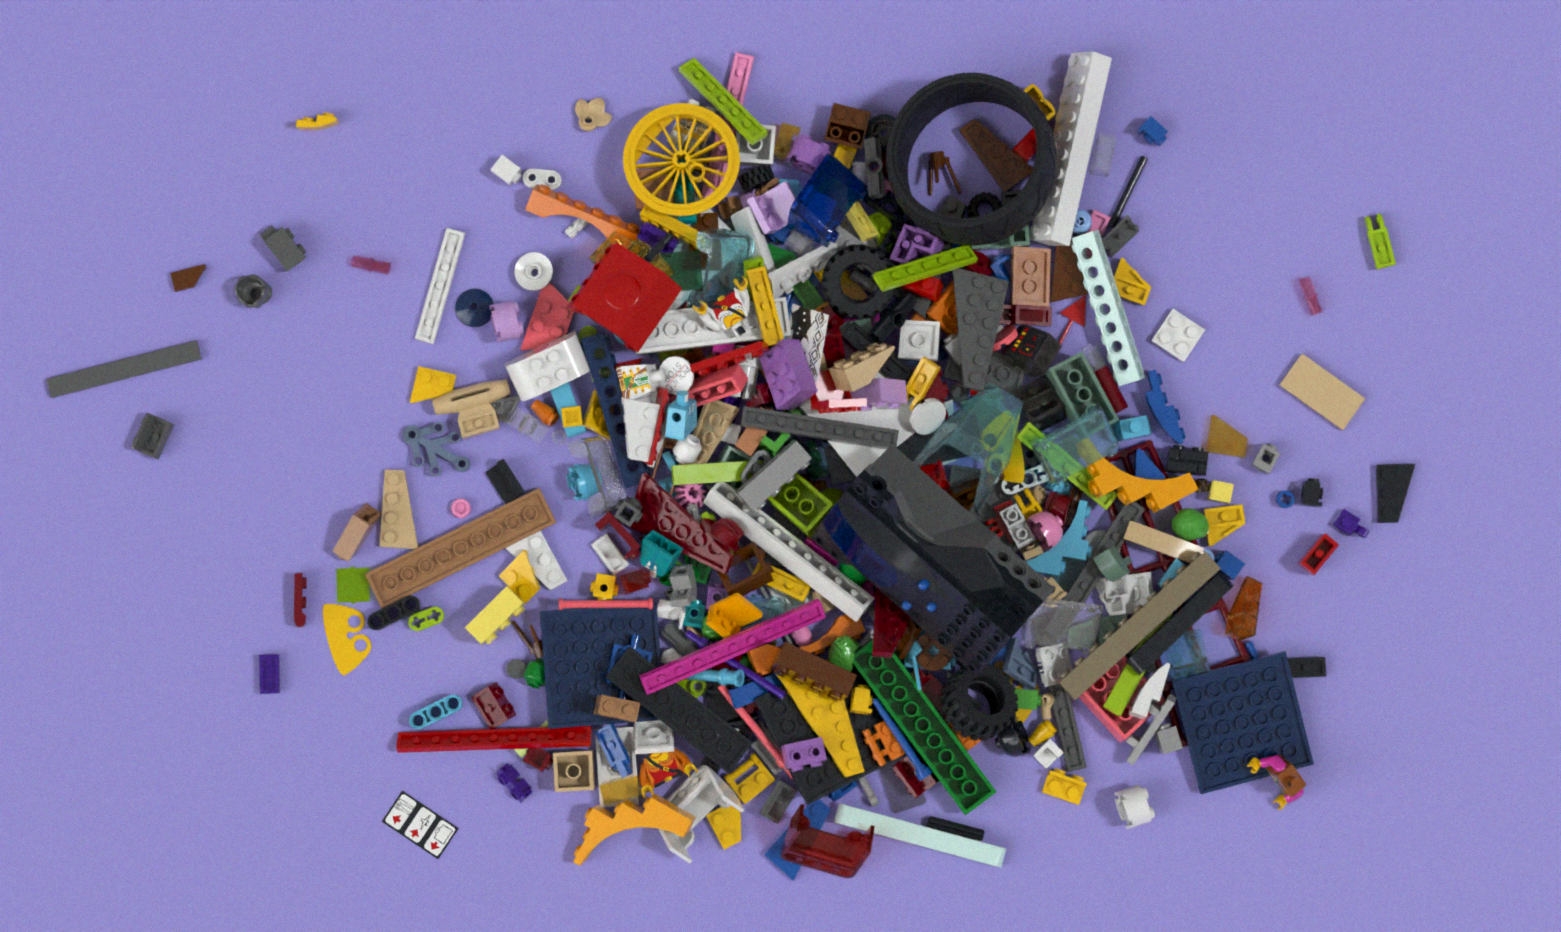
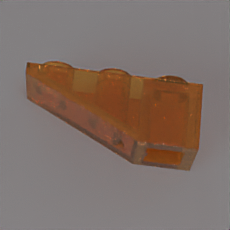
(1244, 611)

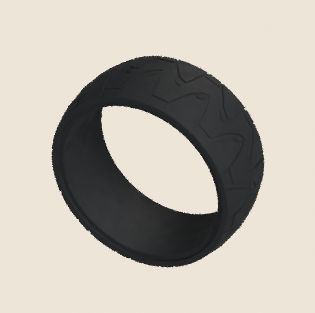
(933, 101)

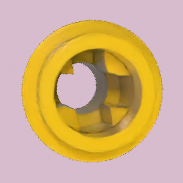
(1043, 732)

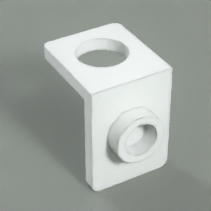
(665, 611)

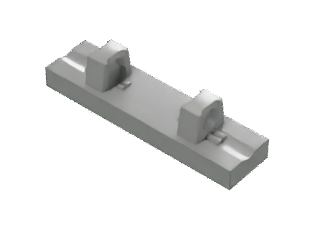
(1159, 714)

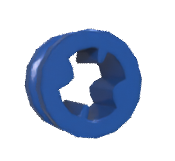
(1283, 505)

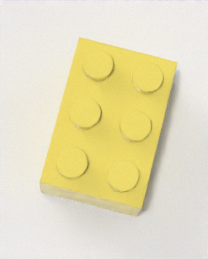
(496, 616)

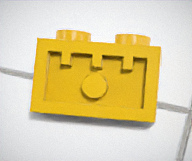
(1063, 786)

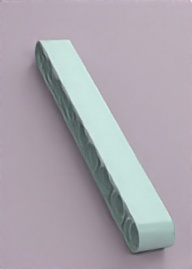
(920, 835)

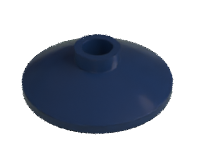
(481, 314)

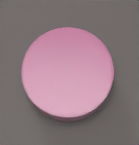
(461, 508)

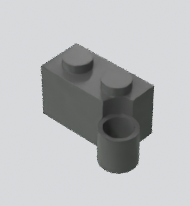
(283, 246)

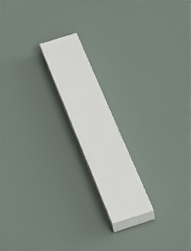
(440, 286)

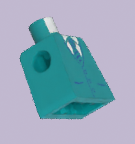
(659, 554)

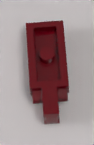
(932, 689)

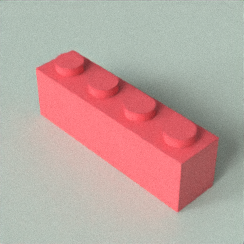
(716, 385)

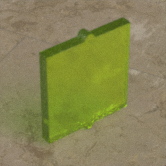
(352, 585)

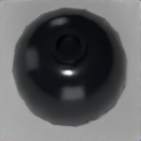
(1013, 739)

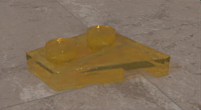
(1225, 439)

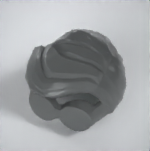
(252, 291)

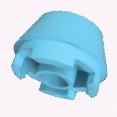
(581, 481)

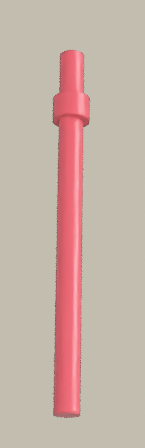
(756, 729)

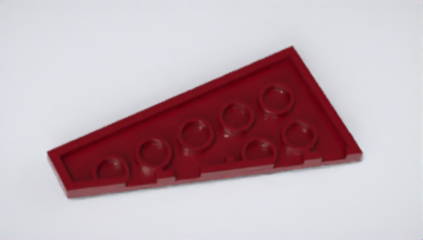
(672, 521)
(889, 626)

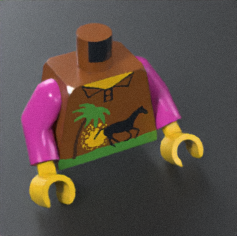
(1284, 776)

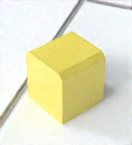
(1220, 492)

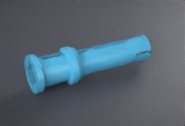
(723, 676)

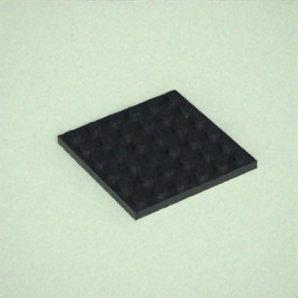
(789, 726)

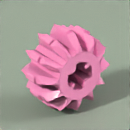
(683, 495)

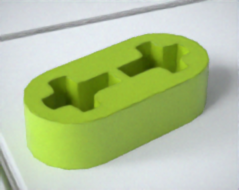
(424, 614)

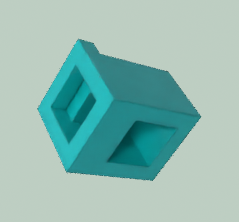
(694, 621)

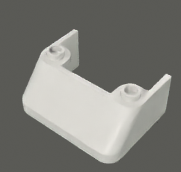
(698, 797)

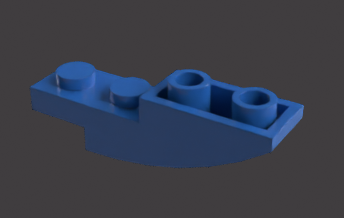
(1165, 416)

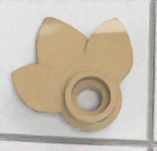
(593, 111)

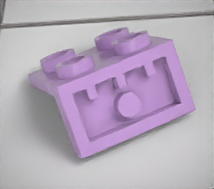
(773, 207)

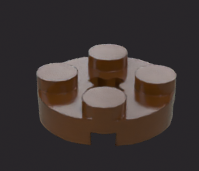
(925, 658)

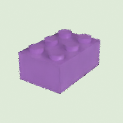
(788, 374)

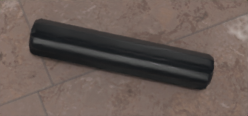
(955, 828)

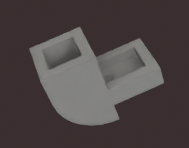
(684, 585)

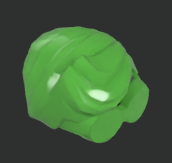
(1190, 524)
(842, 652)

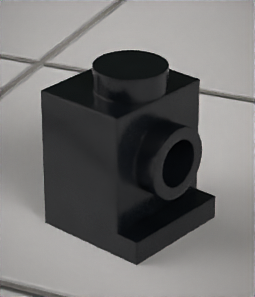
(1311, 493)

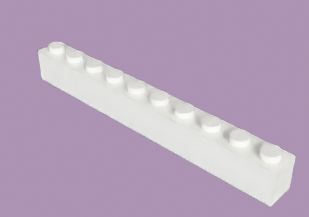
(790, 551)

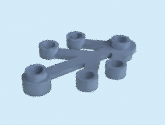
(433, 447)

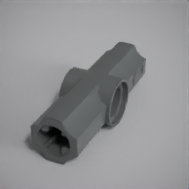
(873, 156)
(678, 639)

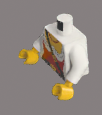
(727, 310)

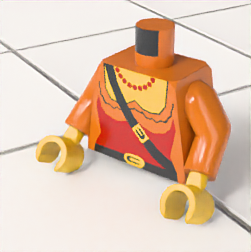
(663, 767)

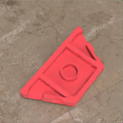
(549, 319)

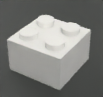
(760, 153)

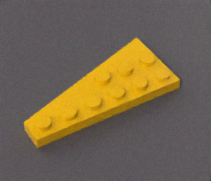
(830, 722)

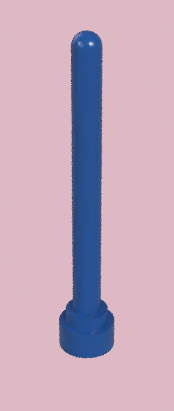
(921, 770)

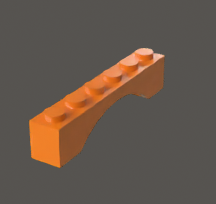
(548, 202)
(763, 656)

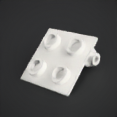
(1054, 663)

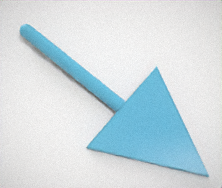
(914, 651)

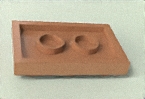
(1030, 276)

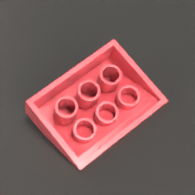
(1096, 695)

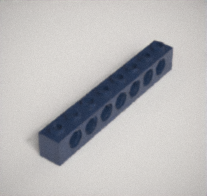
(590, 344)

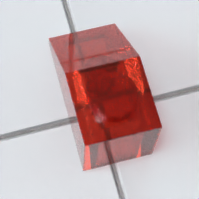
(635, 581)

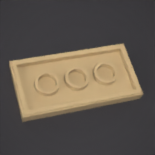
(1322, 392)

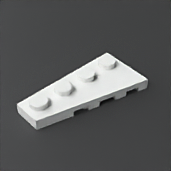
(787, 276)

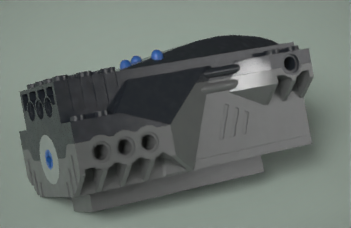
(932, 559)

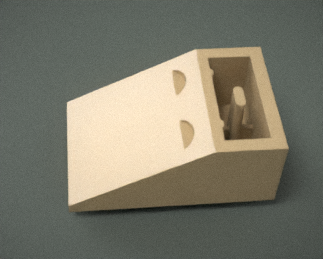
(860, 368)

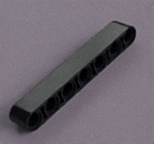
(1179, 623)

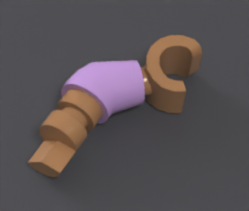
(733, 205)

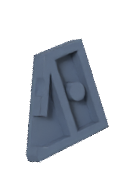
(1019, 665)

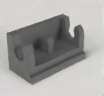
(1119, 236)
(778, 801)

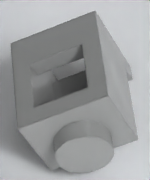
(1273, 455)

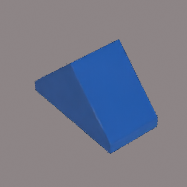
(1145, 467)

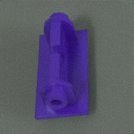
(651, 235)
(517, 789)

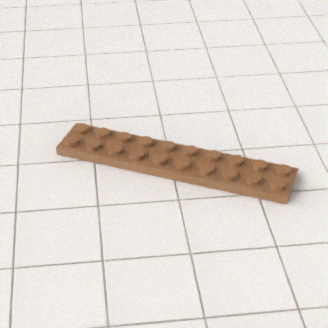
(460, 548)

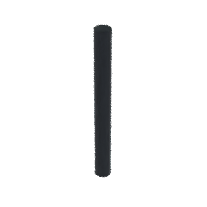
(1127, 192)

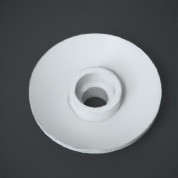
(531, 262)

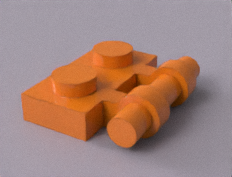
(888, 741)

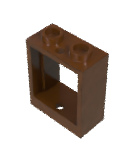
(754, 581)

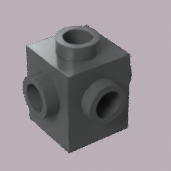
(626, 517)

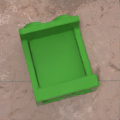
(775, 447)

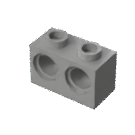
(1167, 739)

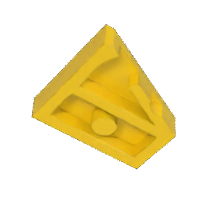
(1130, 284)
(431, 384)

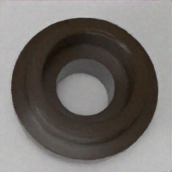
(1202, 485)

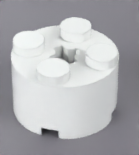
(1133, 806)

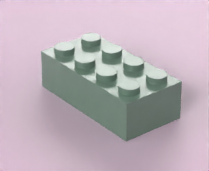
(1079, 388)

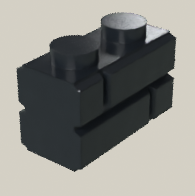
(1187, 461)

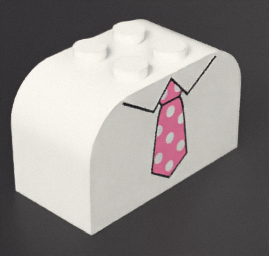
(548, 366)

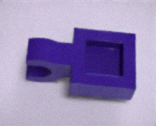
(1349, 523)

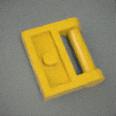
(754, 783)

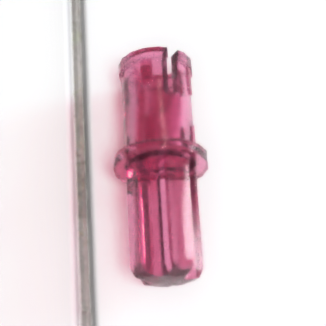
(370, 264)
(1310, 295)

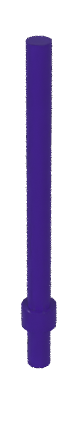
(703, 642)

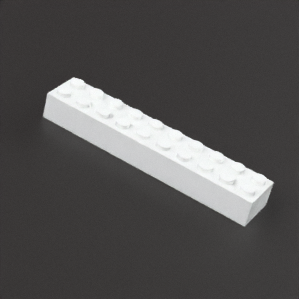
(1073, 139)

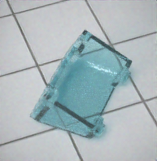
(724, 263)
(1075, 445)

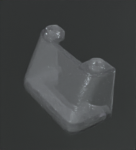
(605, 472)
(1064, 625)

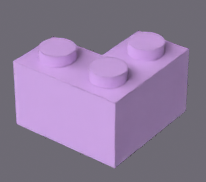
(882, 393)

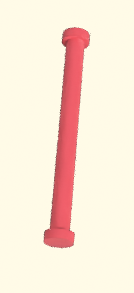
(606, 603)

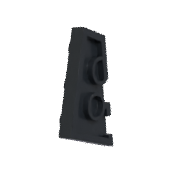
(1391, 490)

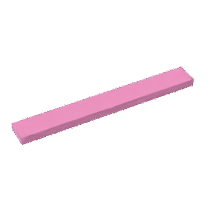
(737, 88)

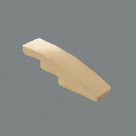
(1161, 542)

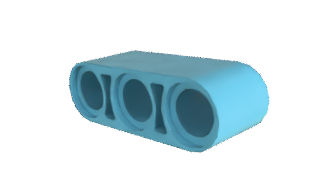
(564, 398)
(426, 713)

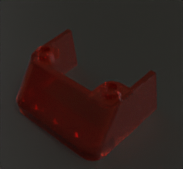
(825, 850)

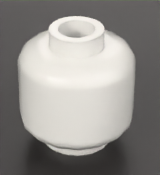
(687, 450)

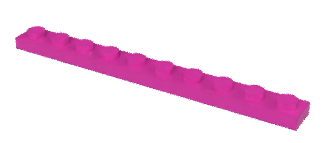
(732, 646)

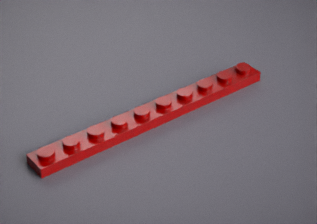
(493, 739)

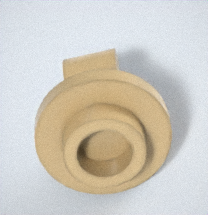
(1039, 494)

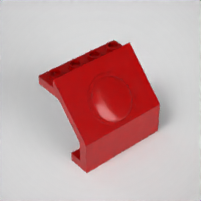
(625, 295)

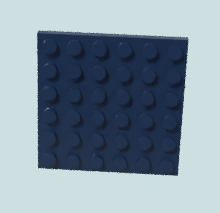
(578, 656)
(1241, 716)

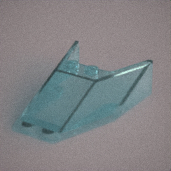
(985, 432)

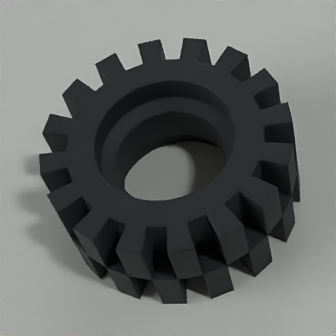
(755, 178)
(982, 198)

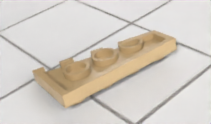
(711, 427)
(397, 517)

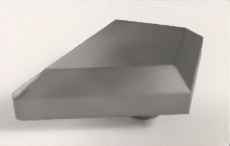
(505, 406)

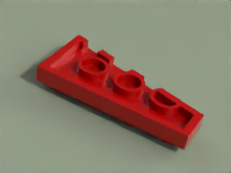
(729, 358)

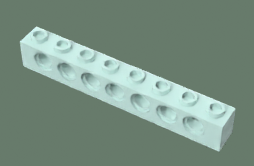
(1112, 298)

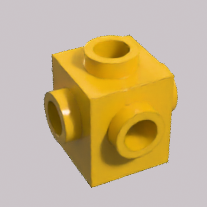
(603, 579)

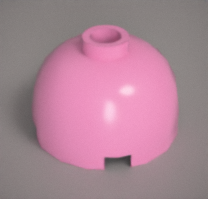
(1046, 528)

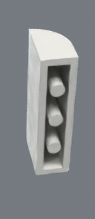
(746, 222)

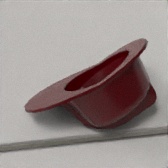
(1058, 504)
(725, 531)

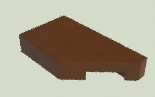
(187, 278)

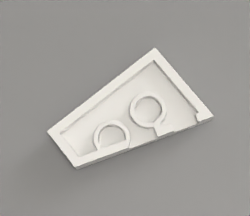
(640, 424)
(541, 559)

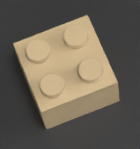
(574, 771)

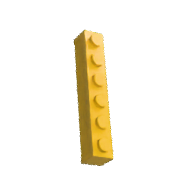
(669, 225)

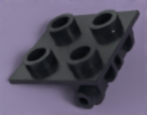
(719, 703)

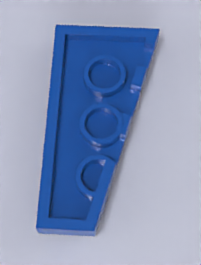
(817, 814)

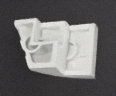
(1126, 593)

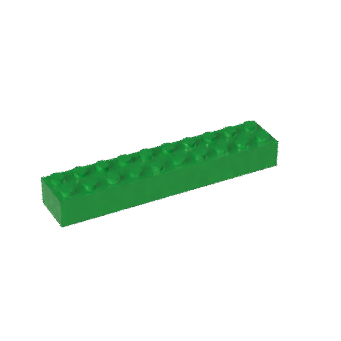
(924, 728)

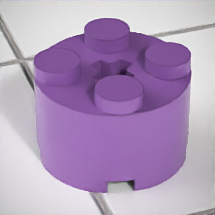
(807, 154)

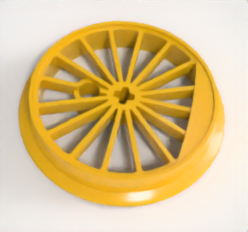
(648, 130)

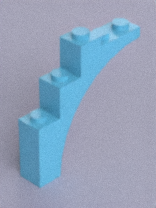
(1069, 547)

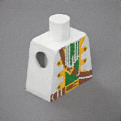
(639, 380)

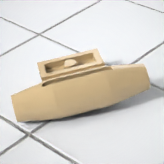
(474, 407)

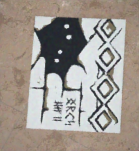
(809, 328)

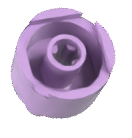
(505, 321)

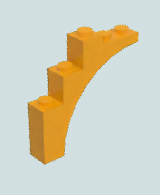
(1131, 488)
(657, 814)

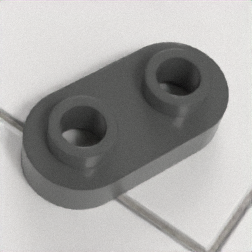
(753, 466)

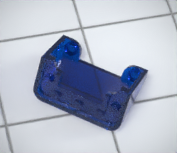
(826, 201)

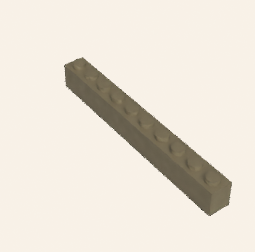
(1139, 625)

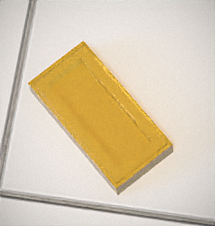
(620, 790)

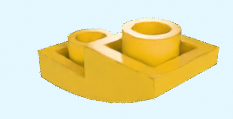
(322, 122)

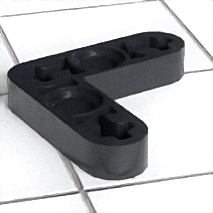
(897, 223)

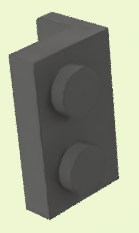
(152, 436)

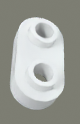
(542, 178)

